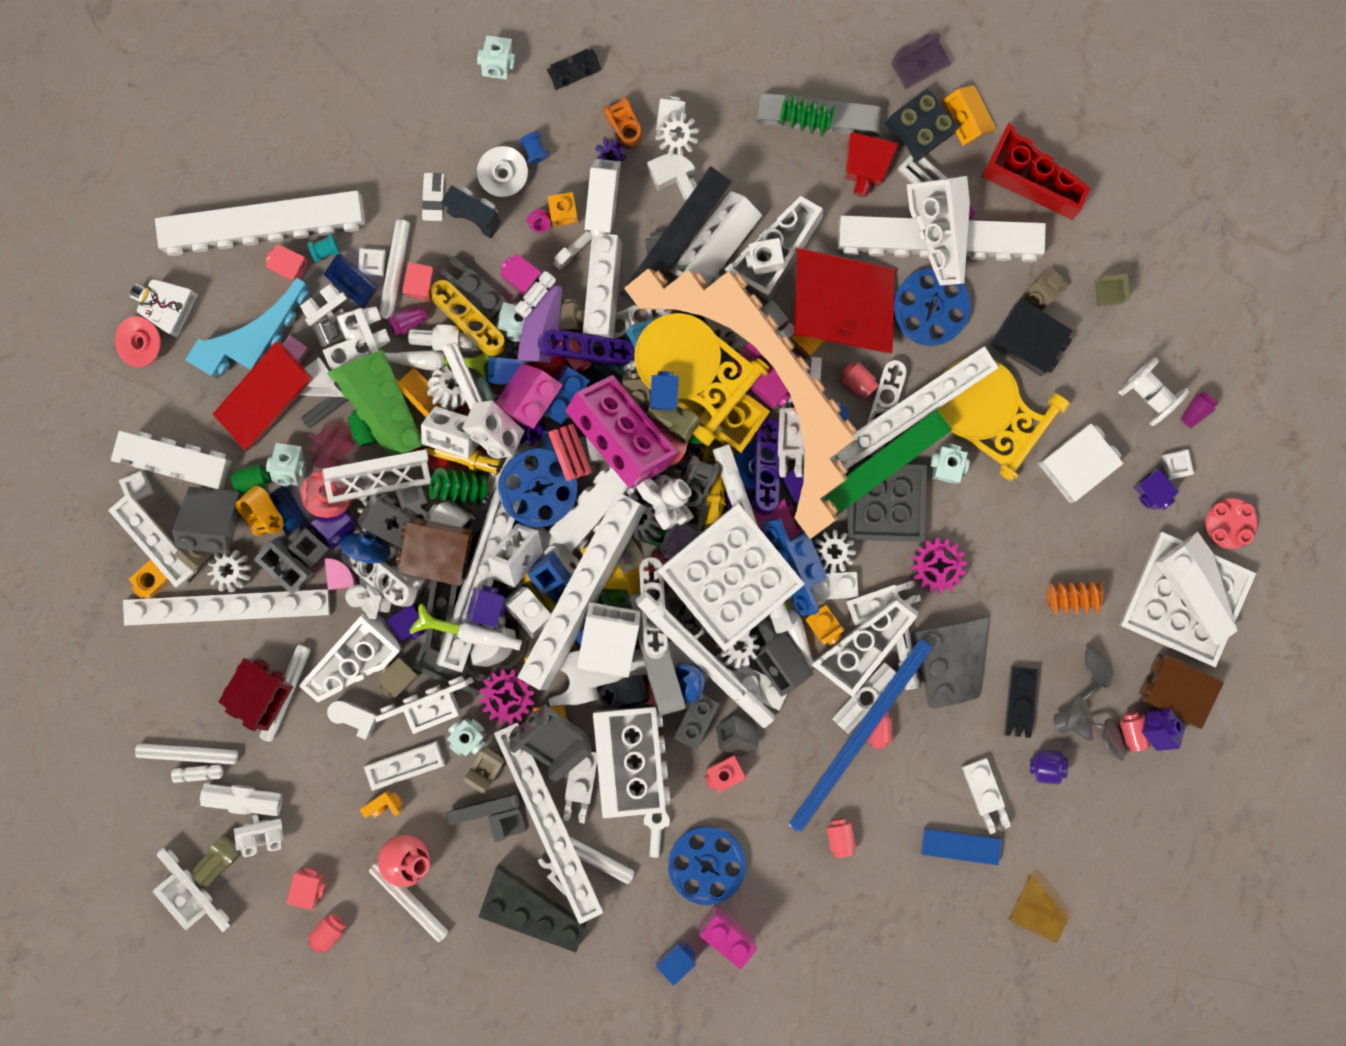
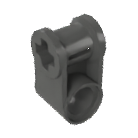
(699, 478)

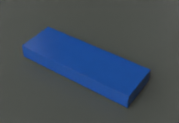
(961, 846)

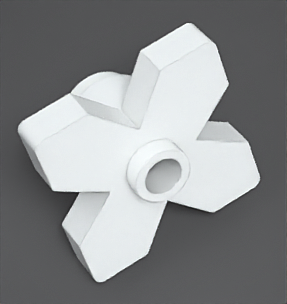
(667, 500)

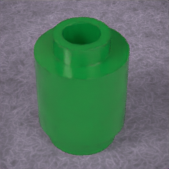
(360, 430)
(249, 477)

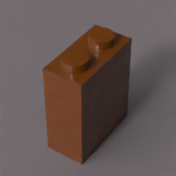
(434, 551)
(1181, 689)

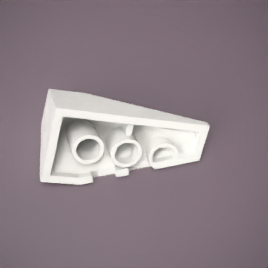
(943, 220)
(1198, 583)

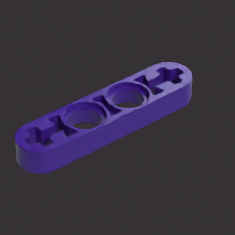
(586, 347)
(766, 466)

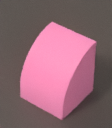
(339, 575)

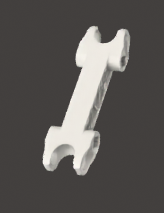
(584, 683)

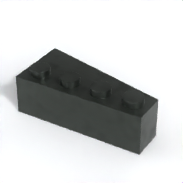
(529, 911)

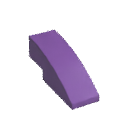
(541, 319)

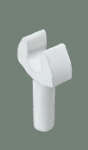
(564, 257)
(656, 828)

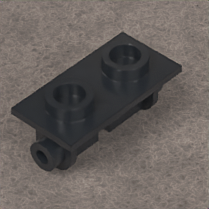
(584, 65)

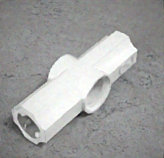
(853, 711)
(241, 799)

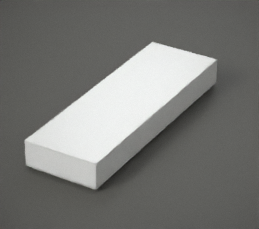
(404, 765)

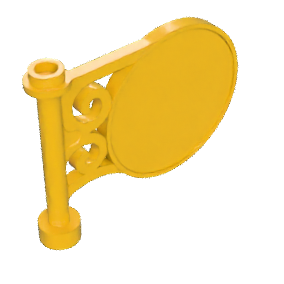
(694, 355)
(989, 409)

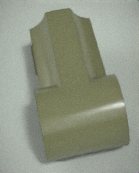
(678, 423)
(220, 856)

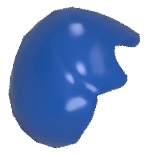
(690, 682)

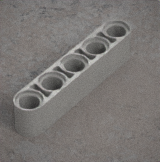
(847, 116)
(660, 670)

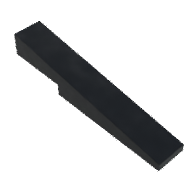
(683, 225)

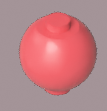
(403, 861)

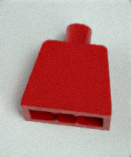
(867, 161)

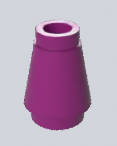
(407, 320)
(1199, 408)

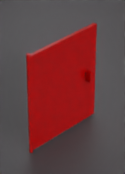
(844, 297)

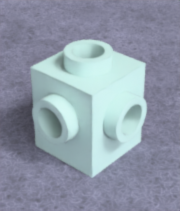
(496, 63)
(510, 322)
(286, 464)
(943, 471)
(475, 732)

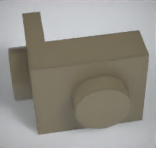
(1046, 289)
(637, 389)
(192, 558)
(484, 770)

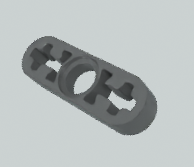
(483, 809)

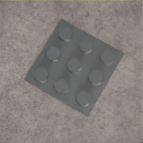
(892, 508)

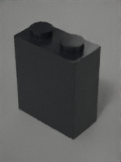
(1032, 338)

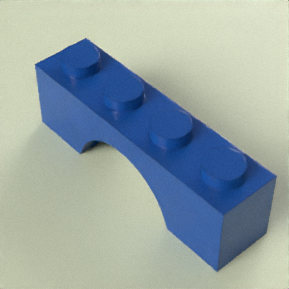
(551, 579)

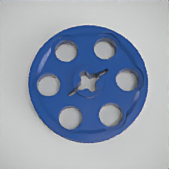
(920, 311)
(527, 482)
(694, 869)

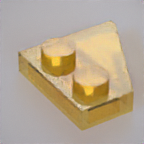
(1038, 911)

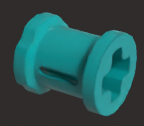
(323, 248)

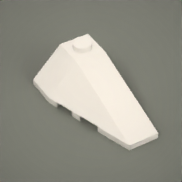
(360, 652)

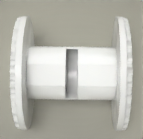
(1153, 391)

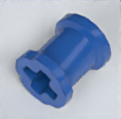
(534, 148)

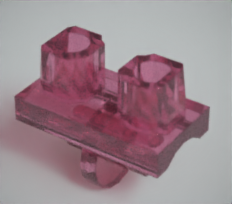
(337, 439)

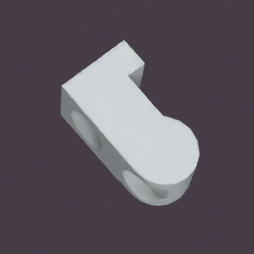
(353, 715)

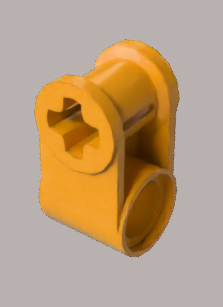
(257, 510)

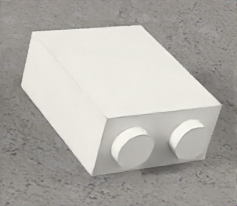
(602, 196)
(1081, 462)
(608, 639)

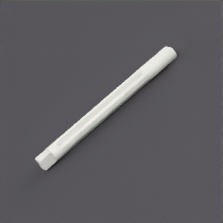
(737, 494)
(705, 660)

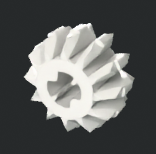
(673, 126)
(438, 389)
(839, 545)
(229, 581)
(743, 654)

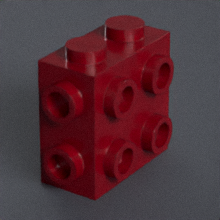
(255, 694)

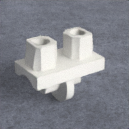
(315, 313)
(367, 598)
(258, 834)

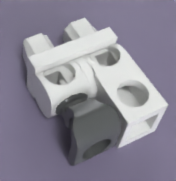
(358, 336)

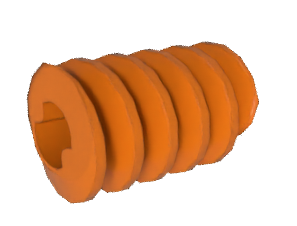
(1075, 597)

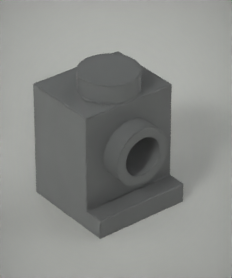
(311, 553)

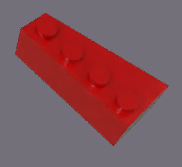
(1034, 175)

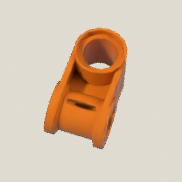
(622, 119)

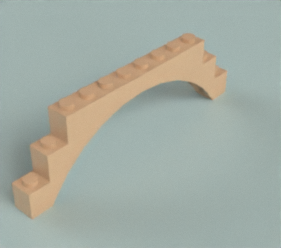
(821, 425)

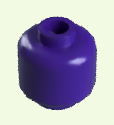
(1049, 767)

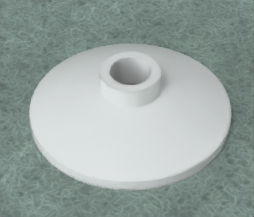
(502, 159)

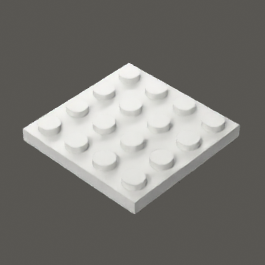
(730, 577)
(1162, 615)

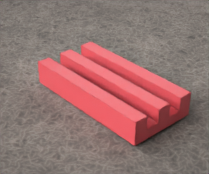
(573, 451)

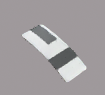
(432, 196)

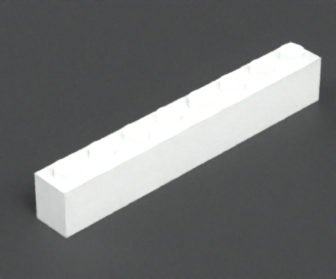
(260, 222)
(902, 238)
(582, 588)

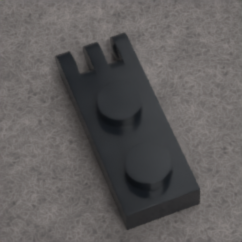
(1021, 701)

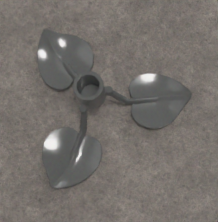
(1079, 718)

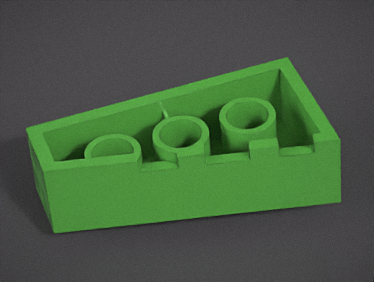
(378, 402)

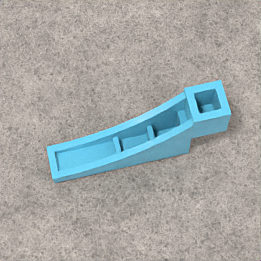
(251, 341)

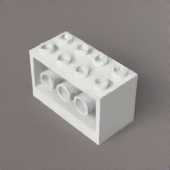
(616, 771)

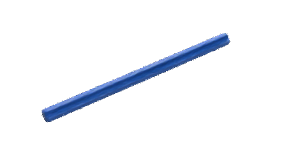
(860, 735)

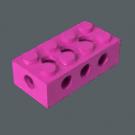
(621, 431)

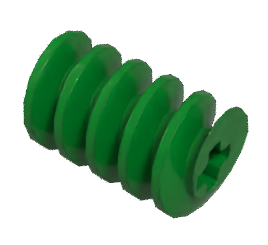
(806, 115)
(459, 484)

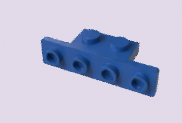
(802, 558)

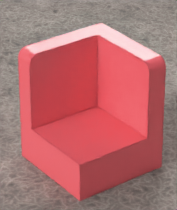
(418, 281)

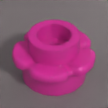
(542, 224)

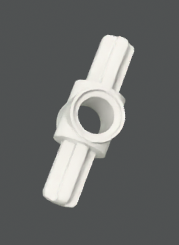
(441, 337)

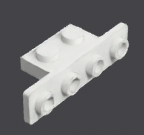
(430, 709)
(183, 897)

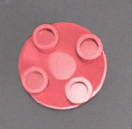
(1231, 523)

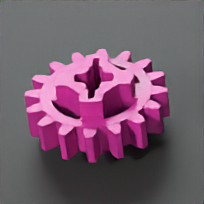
(939, 578)
(504, 708)

